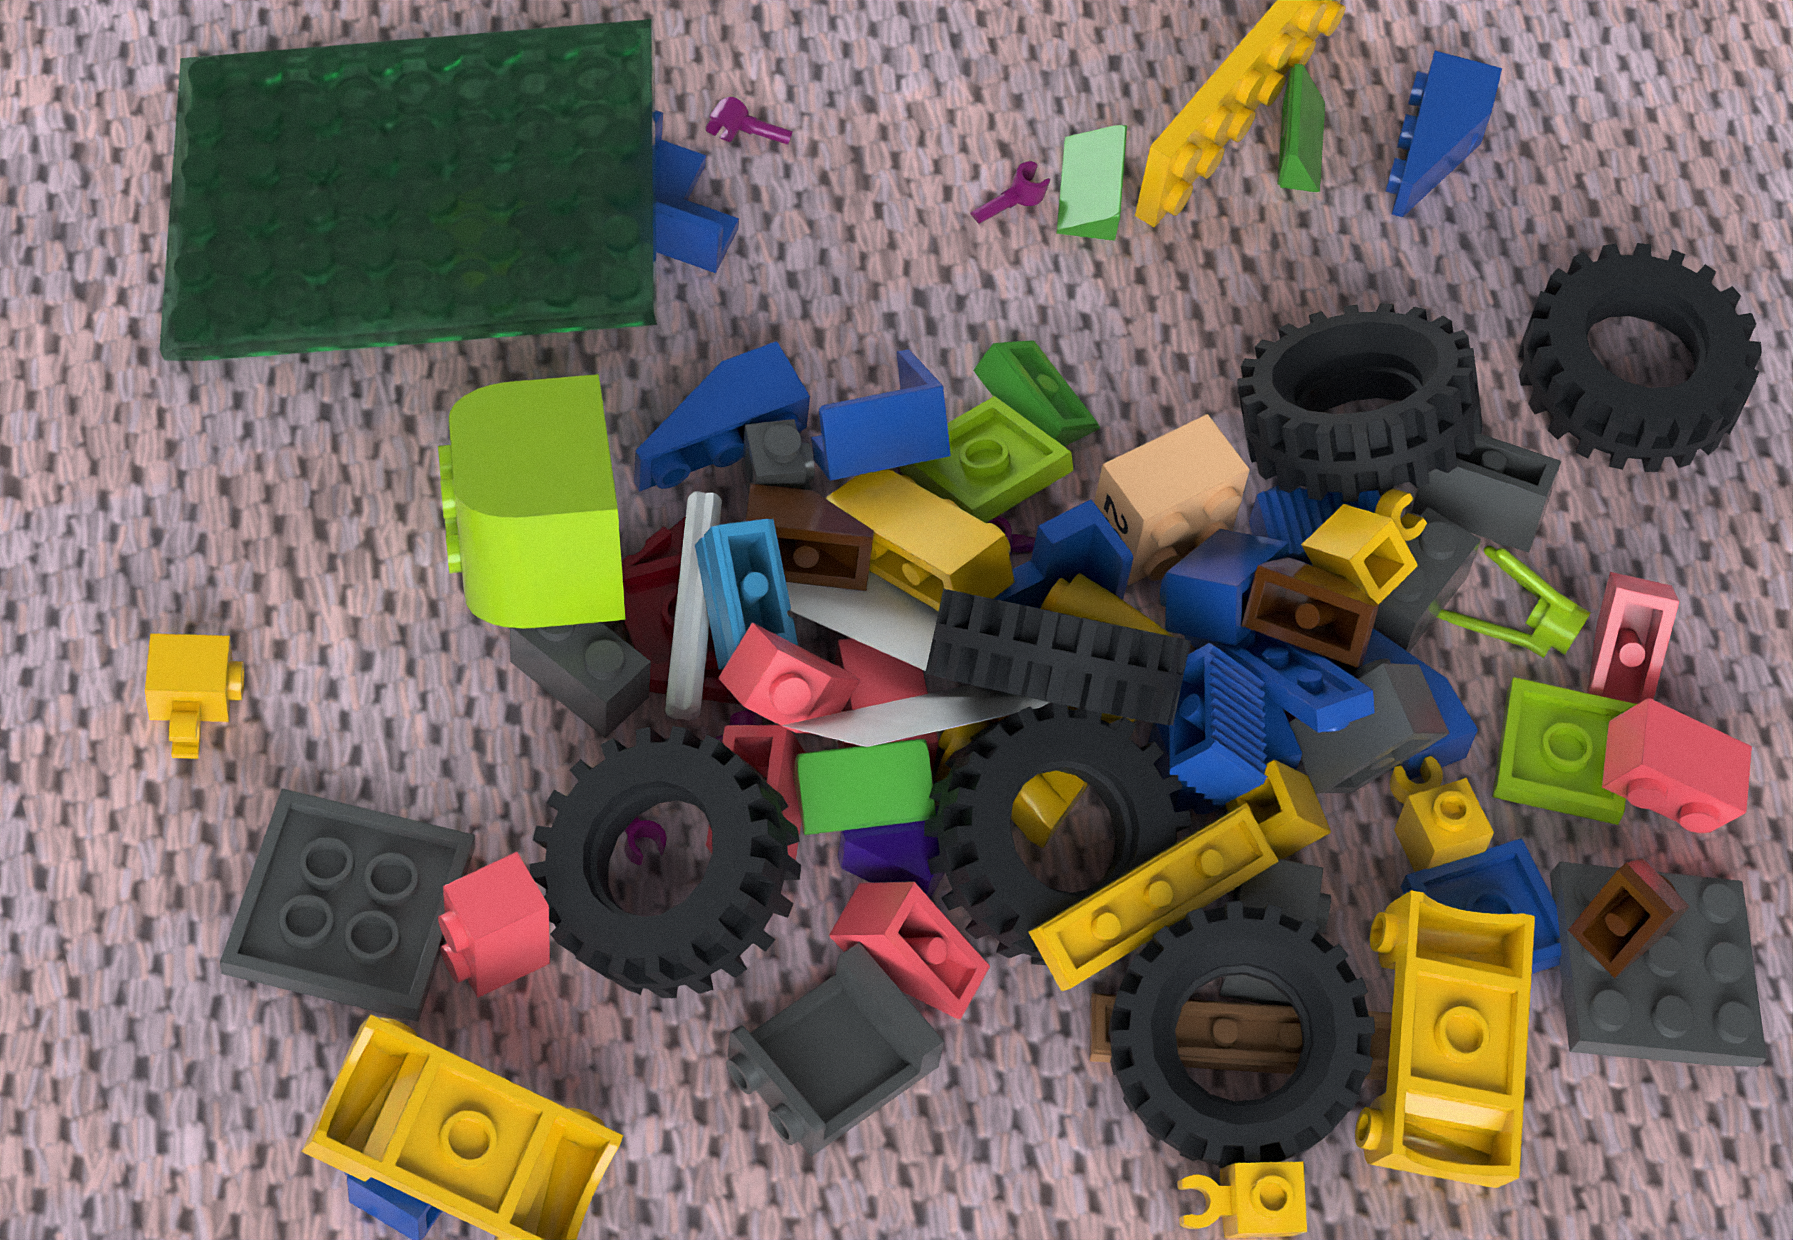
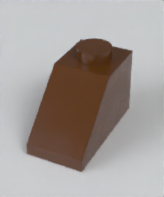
(814, 537)
(1311, 610)
(1628, 916)

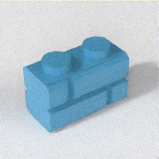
(743, 583)

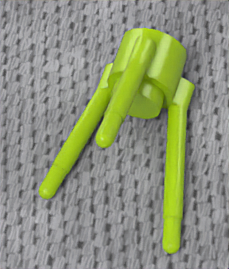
(1553, 618)

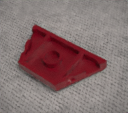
(650, 610)

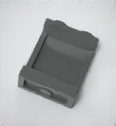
(835, 1053)

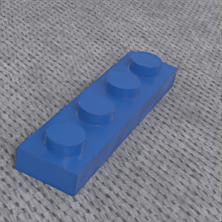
(1300, 681)

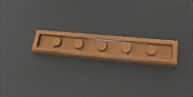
(1236, 1036)

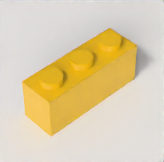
(925, 539)

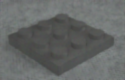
(346, 905)
(1682, 998)

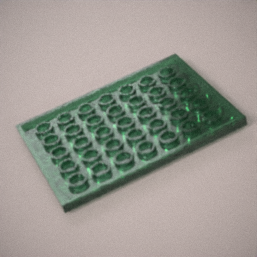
(412, 192)

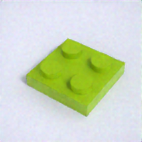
(993, 461)
(1557, 750)

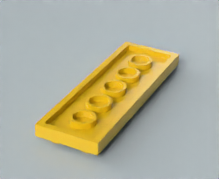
(1227, 102)

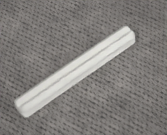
(691, 614)

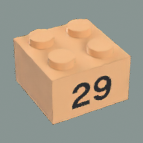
(1172, 495)

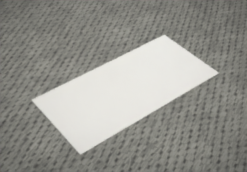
(876, 617)
(917, 715)

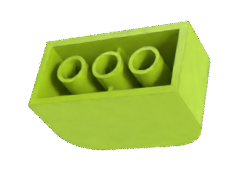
(533, 504)

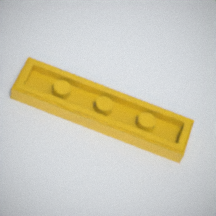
(1152, 896)

